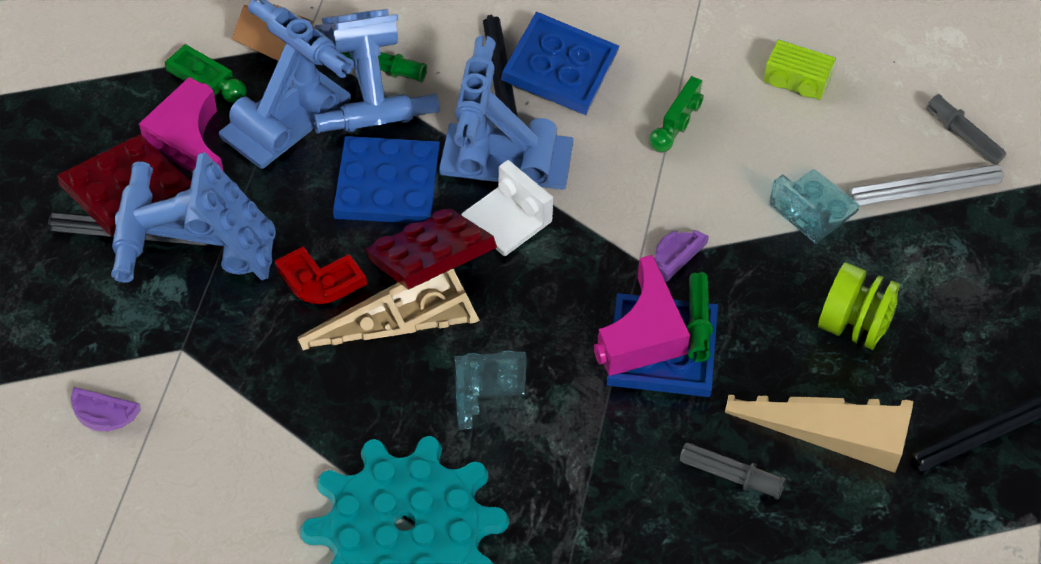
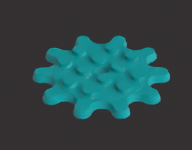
(417, 487)

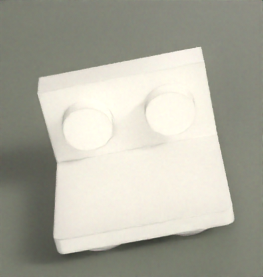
(513, 209)

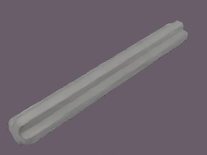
(926, 184)

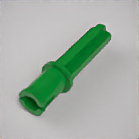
(400, 66)
(699, 325)

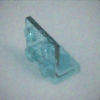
(812, 204)
(486, 377)

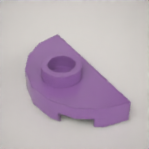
(676, 250)
(102, 411)

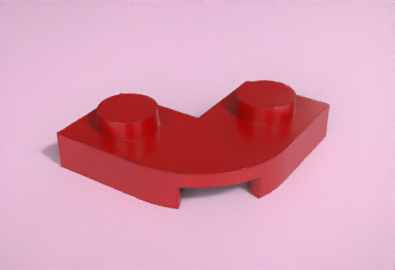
(318, 284)

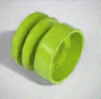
(859, 305)

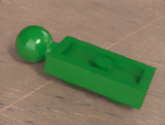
(193, 64)
(677, 116)

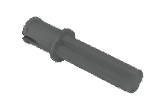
(955, 120)
(733, 470)

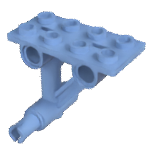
(362, 37)
(294, 92)
(478, 149)
(207, 213)

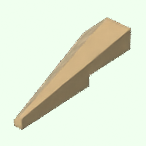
(397, 312)
(862, 432)

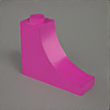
(180, 122)
(648, 332)

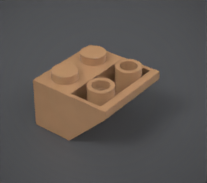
(255, 34)

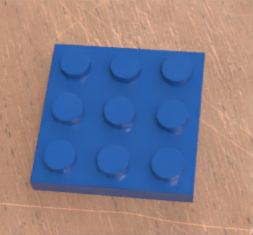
(560, 63)
(386, 180)
(673, 375)

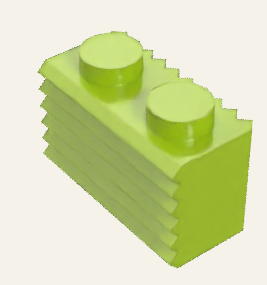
(799, 69)

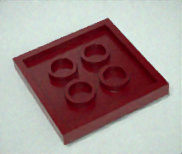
(101, 180)
(430, 248)

